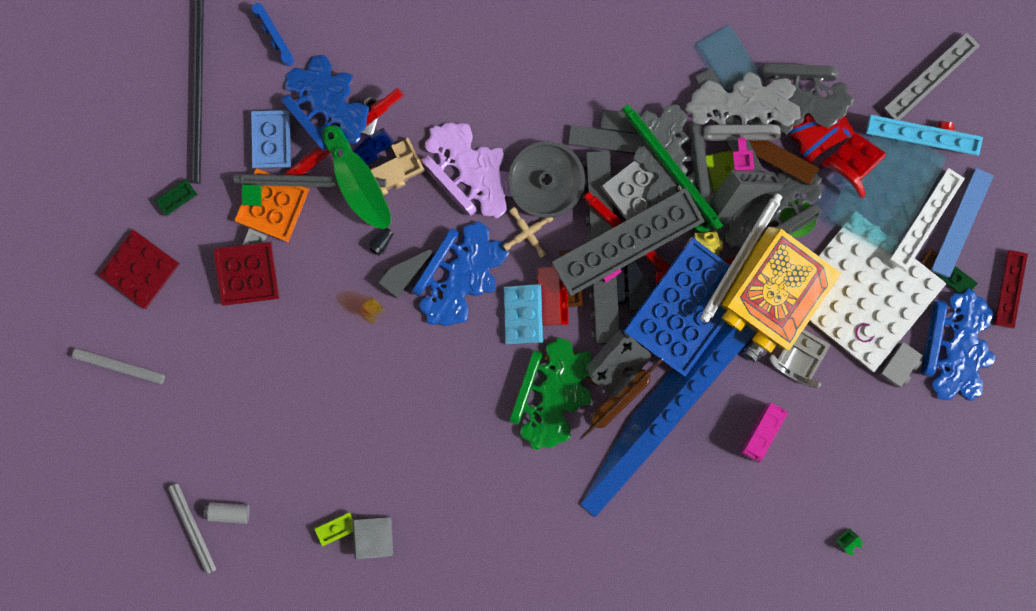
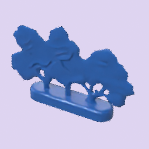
(326, 96)
(466, 274)
(964, 351)

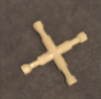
(527, 233)

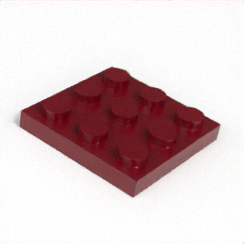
(139, 269)
(246, 273)

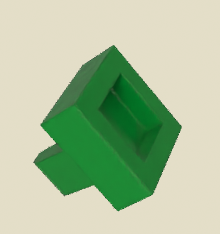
(848, 541)

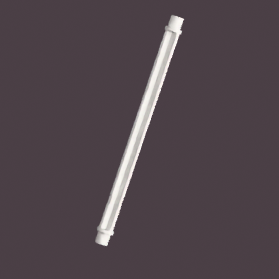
(741, 258)

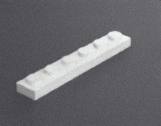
(926, 219)

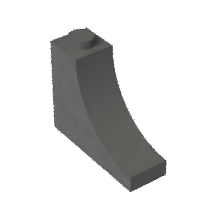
(741, 188)

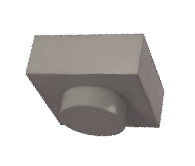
(254, 236)

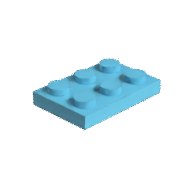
(523, 314)

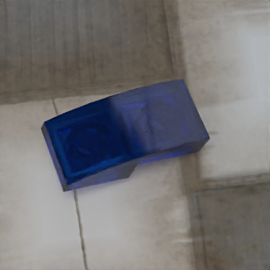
(374, 144)

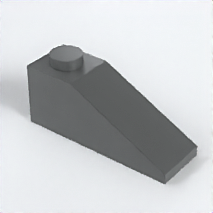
(401, 275)

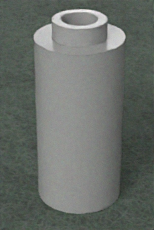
(227, 513)

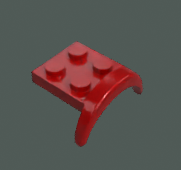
(855, 161)

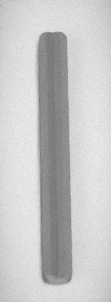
(118, 366)
(192, 528)

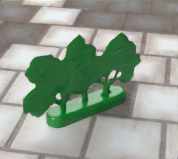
(559, 393)

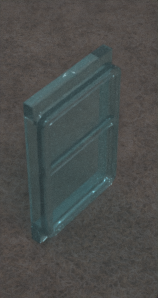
(727, 57)

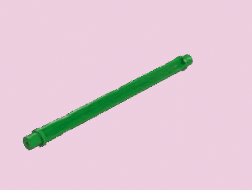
(671, 166)

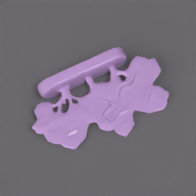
(476, 168)

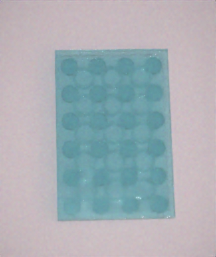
(892, 193)

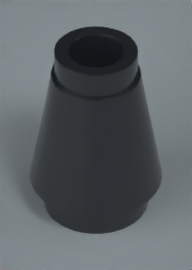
(380, 242)

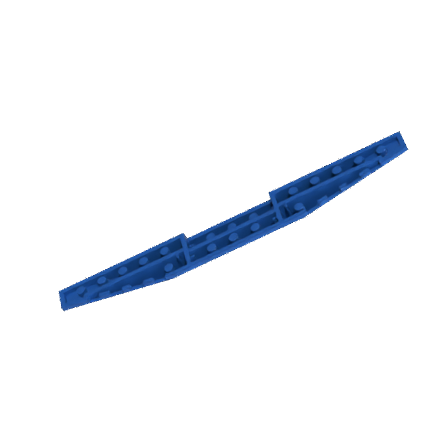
(661, 414)

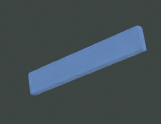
(962, 223)

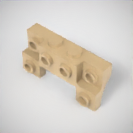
(401, 168)

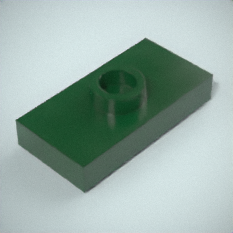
(176, 197)
(959, 281)

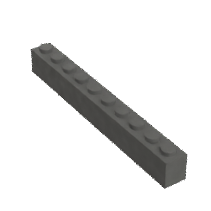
(603, 294)

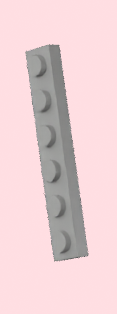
(931, 77)

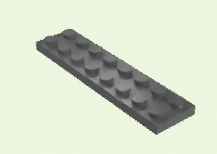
(627, 242)

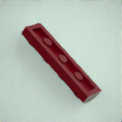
(1010, 289)

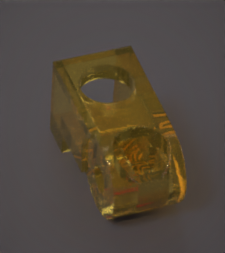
(372, 310)

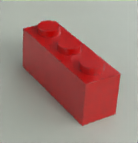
(553, 298)

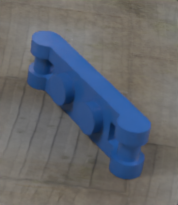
(277, 40)

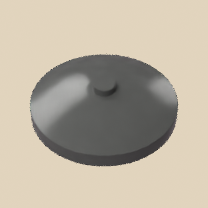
(546, 179)

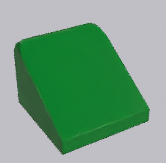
(252, 195)

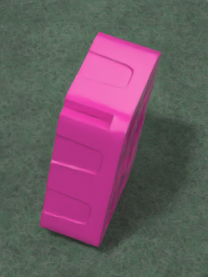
(763, 432)

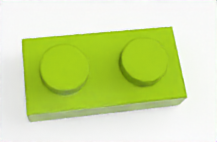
(335, 529)

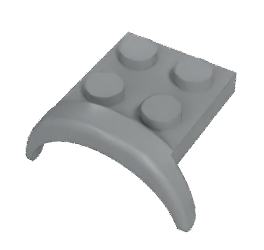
(802, 359)

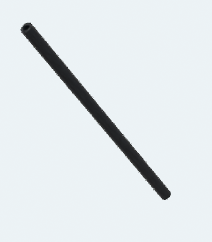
(197, 91)

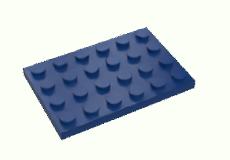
(671, 314)

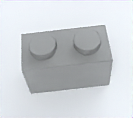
(900, 365)

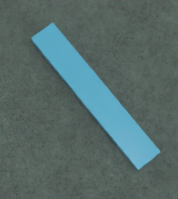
(924, 135)

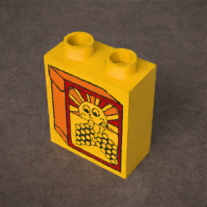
(778, 290)

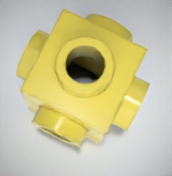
(710, 241)

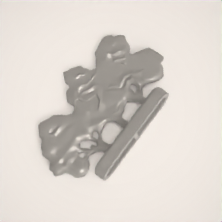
(747, 101)

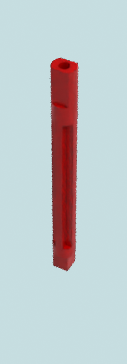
(318, 154)

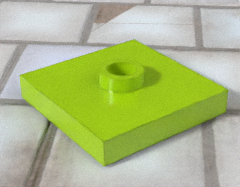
(718, 168)

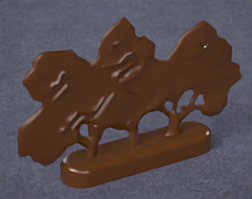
(615, 404)

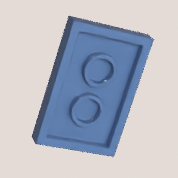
(271, 139)

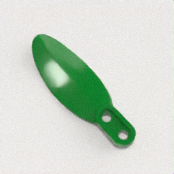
(357, 181)

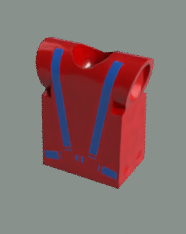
(816, 139)

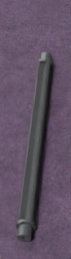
(292, 180)

